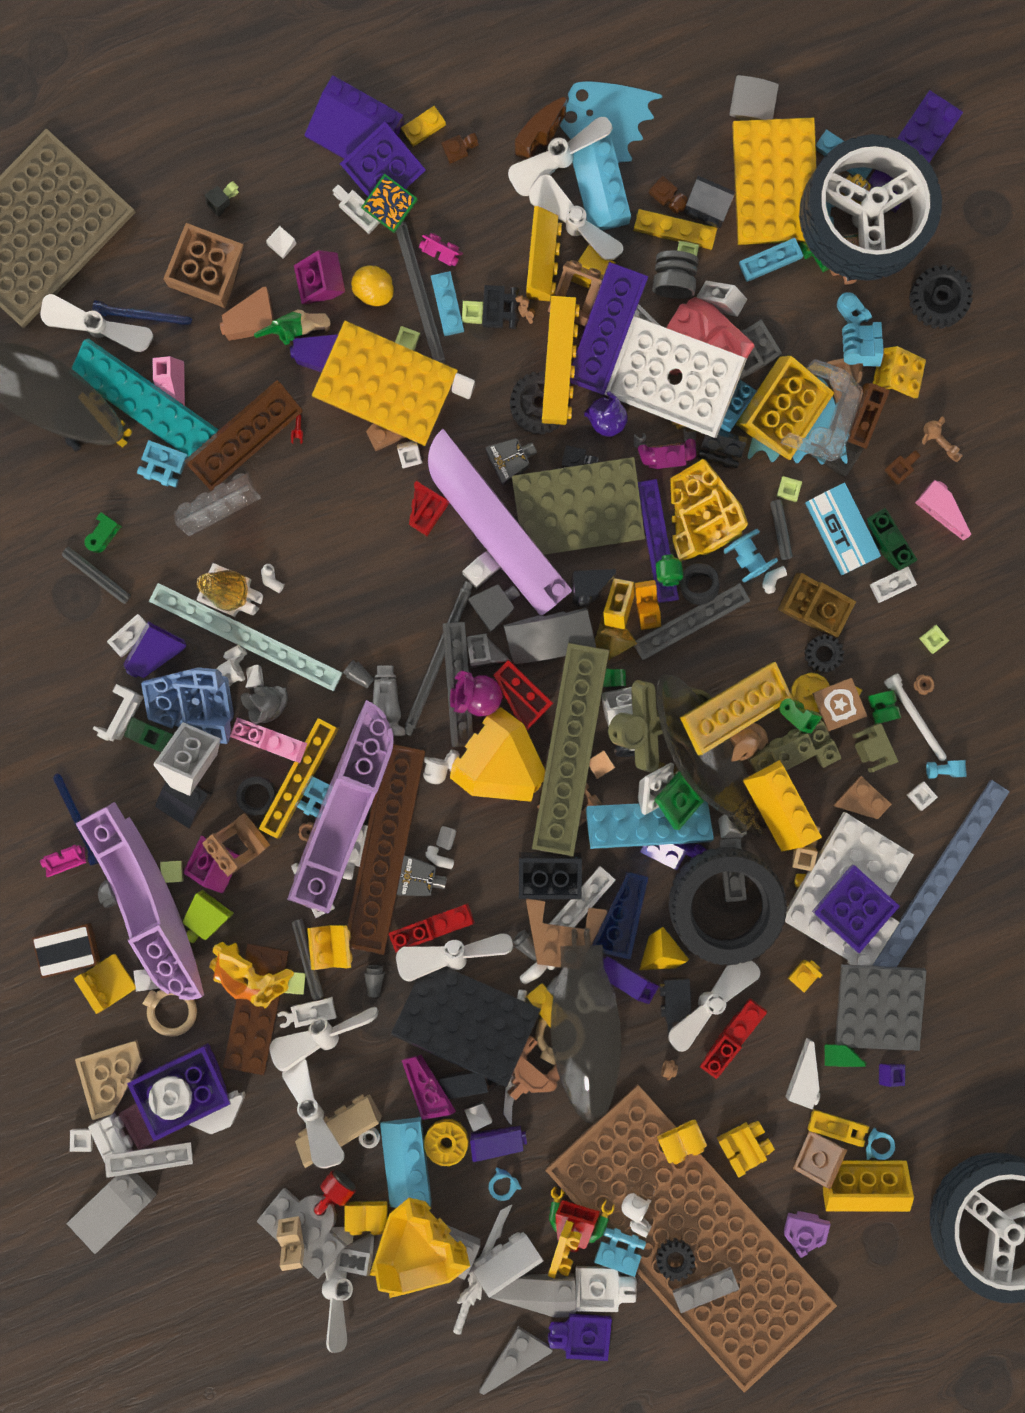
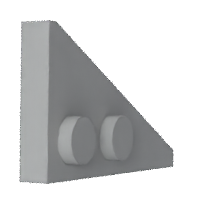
(518, 1355)

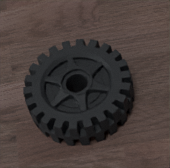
(949, 284)
(523, 407)

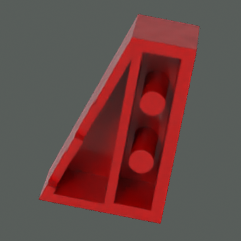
(522, 695)

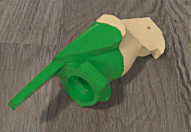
(295, 324)

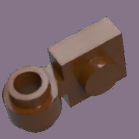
(665, 191)

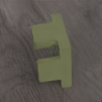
(875, 747)

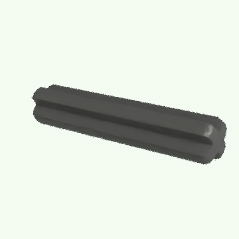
(781, 529)

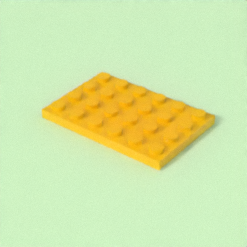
(770, 176)
(384, 383)

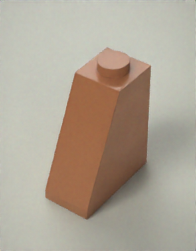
(248, 316)

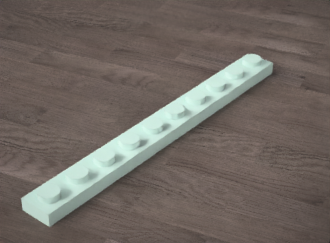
(245, 637)

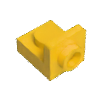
(805, 974)

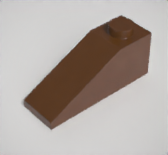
(867, 414)

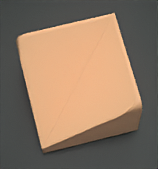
(600, 764)

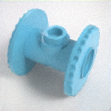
(745, 550)

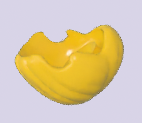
(372, 285)

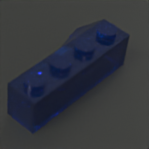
(622, 920)

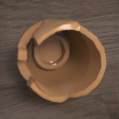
(748, 742)

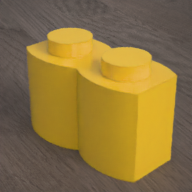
(682, 1141)
(366, 1217)

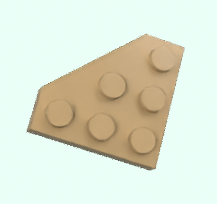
(106, 1076)

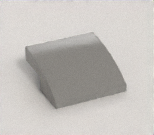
(753, 98)

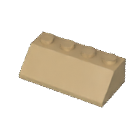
(344, 1125)

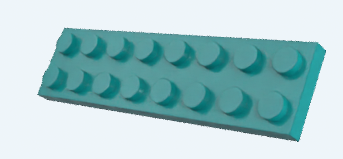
(142, 399)

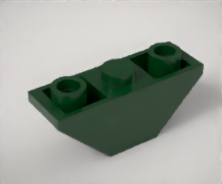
(890, 540)
(147, 734)

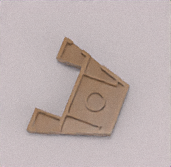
(549, 937)

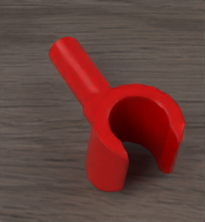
(297, 432)

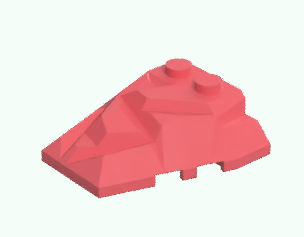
(706, 323)

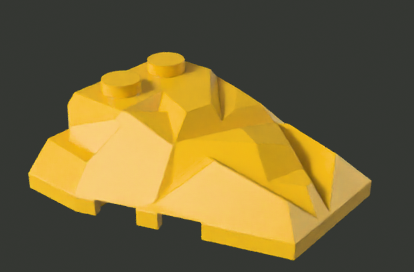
(704, 512)

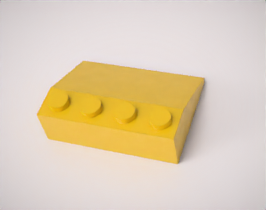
(785, 404)

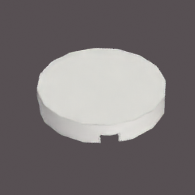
(170, 1097)

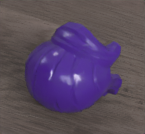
(607, 415)

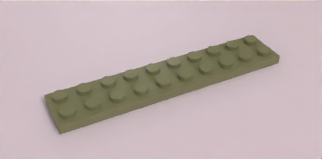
(570, 749)

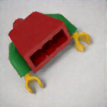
(585, 1220)

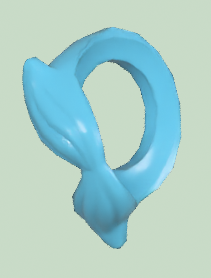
(870, 1152)
(500, 1173)

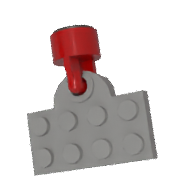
(316, 1219)

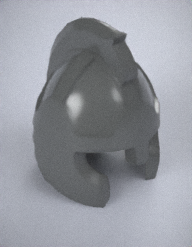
(265, 704)

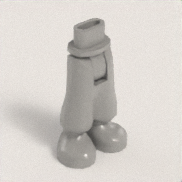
(386, 697)

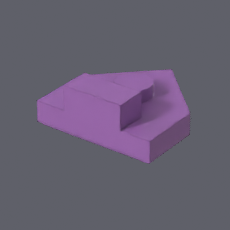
(806, 1231)

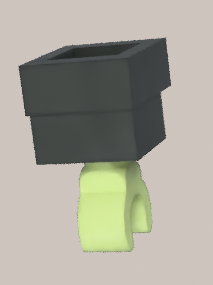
(219, 200)

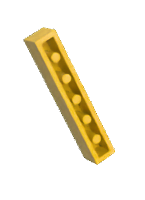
(558, 361)
(298, 779)

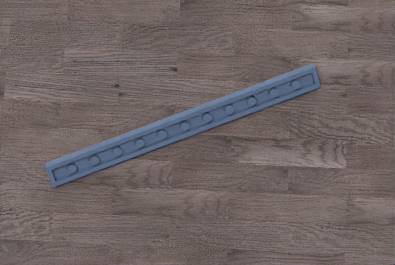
(942, 874)

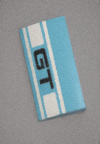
(843, 529)

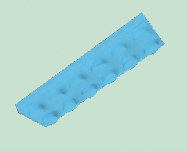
(627, 826)

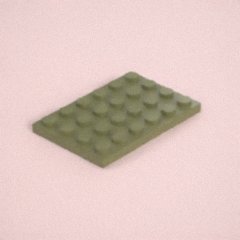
(580, 505)

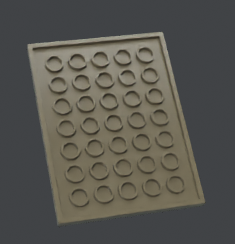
(50, 223)

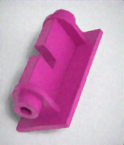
(433, 245)
(70, 858)

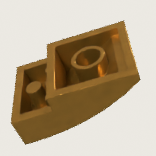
(816, 605)

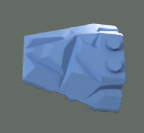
(193, 697)

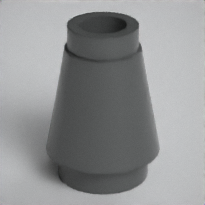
(358, 674)
(524, 943)
(374, 978)

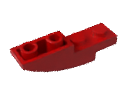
(431, 927)
(732, 1038)

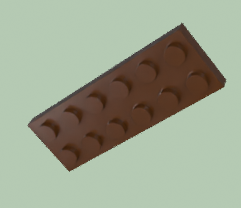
(243, 435)
(251, 1024)

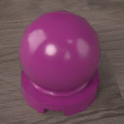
(475, 694)

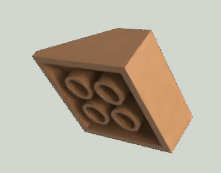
(204, 265)

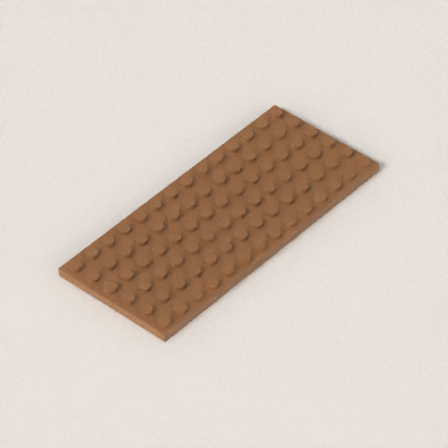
(694, 1204)

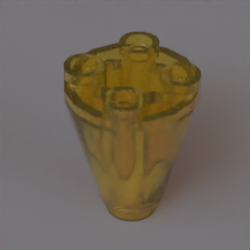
(224, 589)

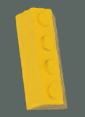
(542, 255)
(782, 807)
(870, 1187)

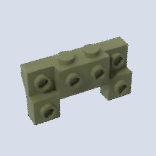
(797, 748)

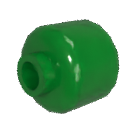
(669, 570)

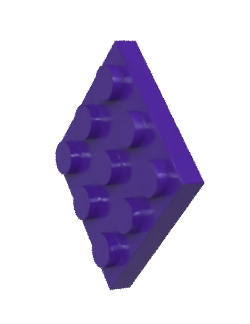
(380, 155)
(855, 908)

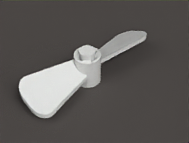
(559, 154)
(550, 196)
(61, 314)
(420, 961)
(731, 982)
(293, 1048)
(323, 1145)
(337, 1289)

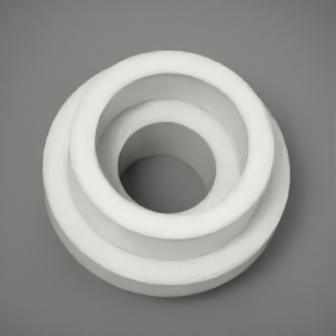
(370, 1143)

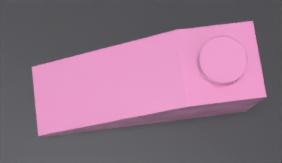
(942, 506)

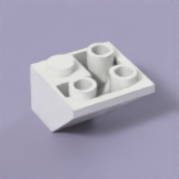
(652, 785)

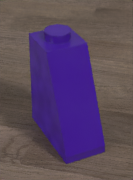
(312, 351)
(152, 650)
(630, 981)
(496, 1142)

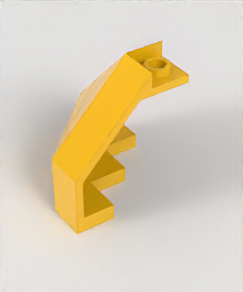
(500, 761)
(416, 1251)

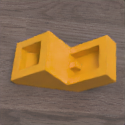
(647, 605)

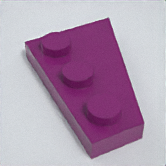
(426, 1090)

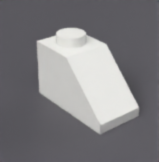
(723, 296)
(481, 569)

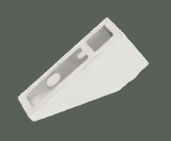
(804, 1082)

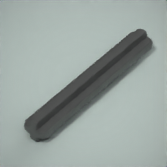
(96, 575)
(303, 945)

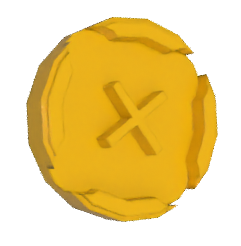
(805, 686)

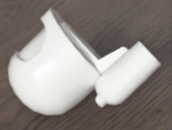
(231, 667)
(437, 769)
(635, 1209)

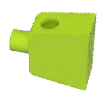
(205, 916)

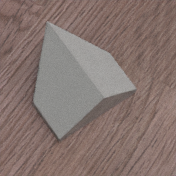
(484, 652)
(357, 1256)

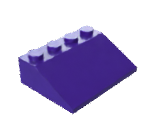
(348, 117)
(206, 1083)

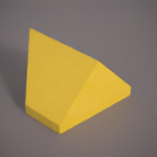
(662, 952)

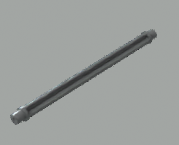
(420, 293)
(436, 662)

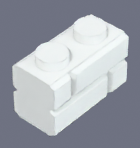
(110, 1136)

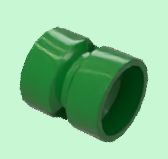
(883, 714)

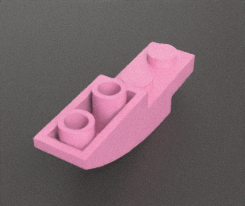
(268, 740)

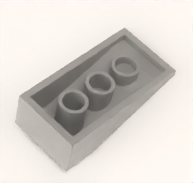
(111, 1210)

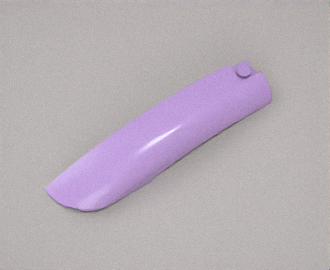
(495, 525)
(343, 810)
(144, 901)

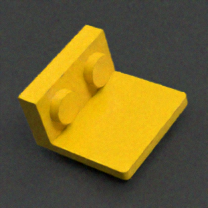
(900, 371)
(329, 947)
(105, 983)

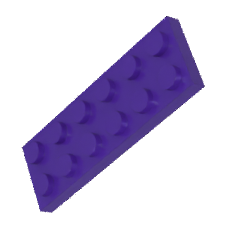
(924, 132)
(607, 327)

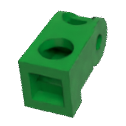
(102, 534)
(614, 678)
(803, 719)

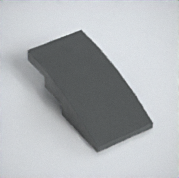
(764, 349)
(548, 636)

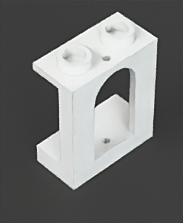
(122, 718)

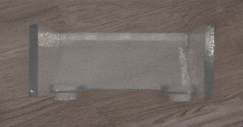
(831, 442)

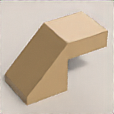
(805, 857)
(291, 1242)

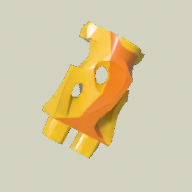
(232, 970)

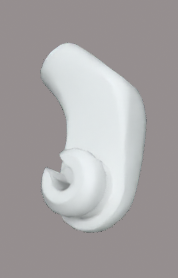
(534, 972)

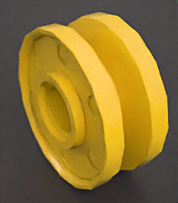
(446, 1129)

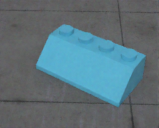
(601, 185)
(405, 1161)

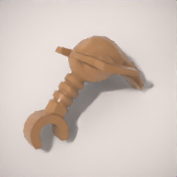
(933, 431)

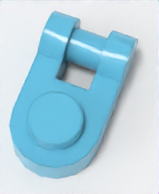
(848, 304)

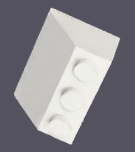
(187, 757)
(506, 1263)

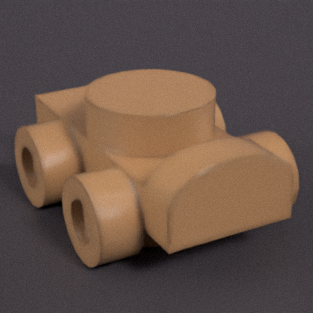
(523, 308)

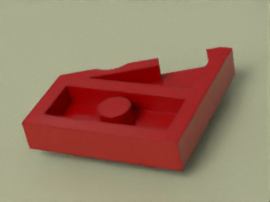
(426, 508)

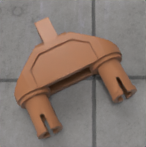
(529, 1078)

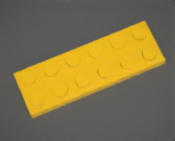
(735, 708)

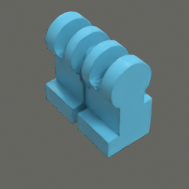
(863, 344)

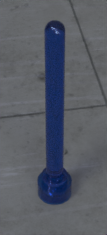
(104, 309)
(74, 813)

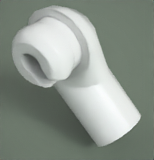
(771, 578)
(269, 580)
(438, 860)

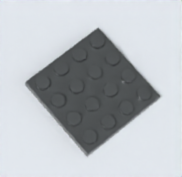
(880, 1007)

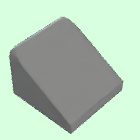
(446, 837)

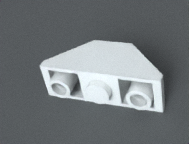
(222, 1118)

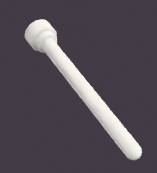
(894, 683)

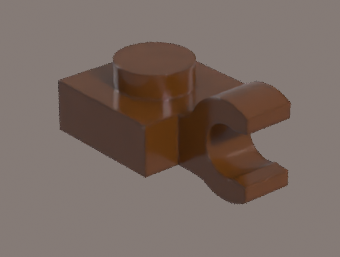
(457, 148)
(901, 468)

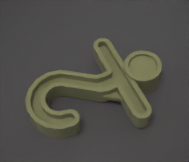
(642, 727)

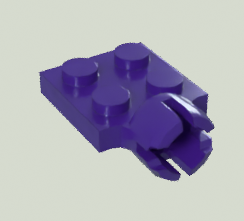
(582, 1336)

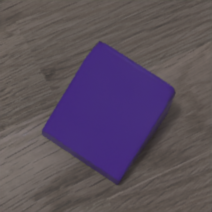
(892, 1075)

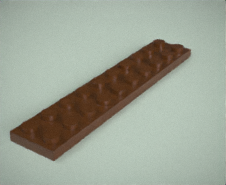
(384, 851)

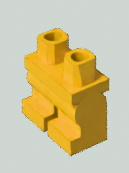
(742, 1147)

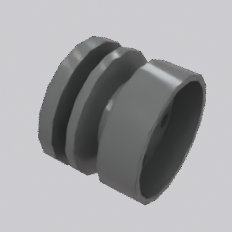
(675, 274)

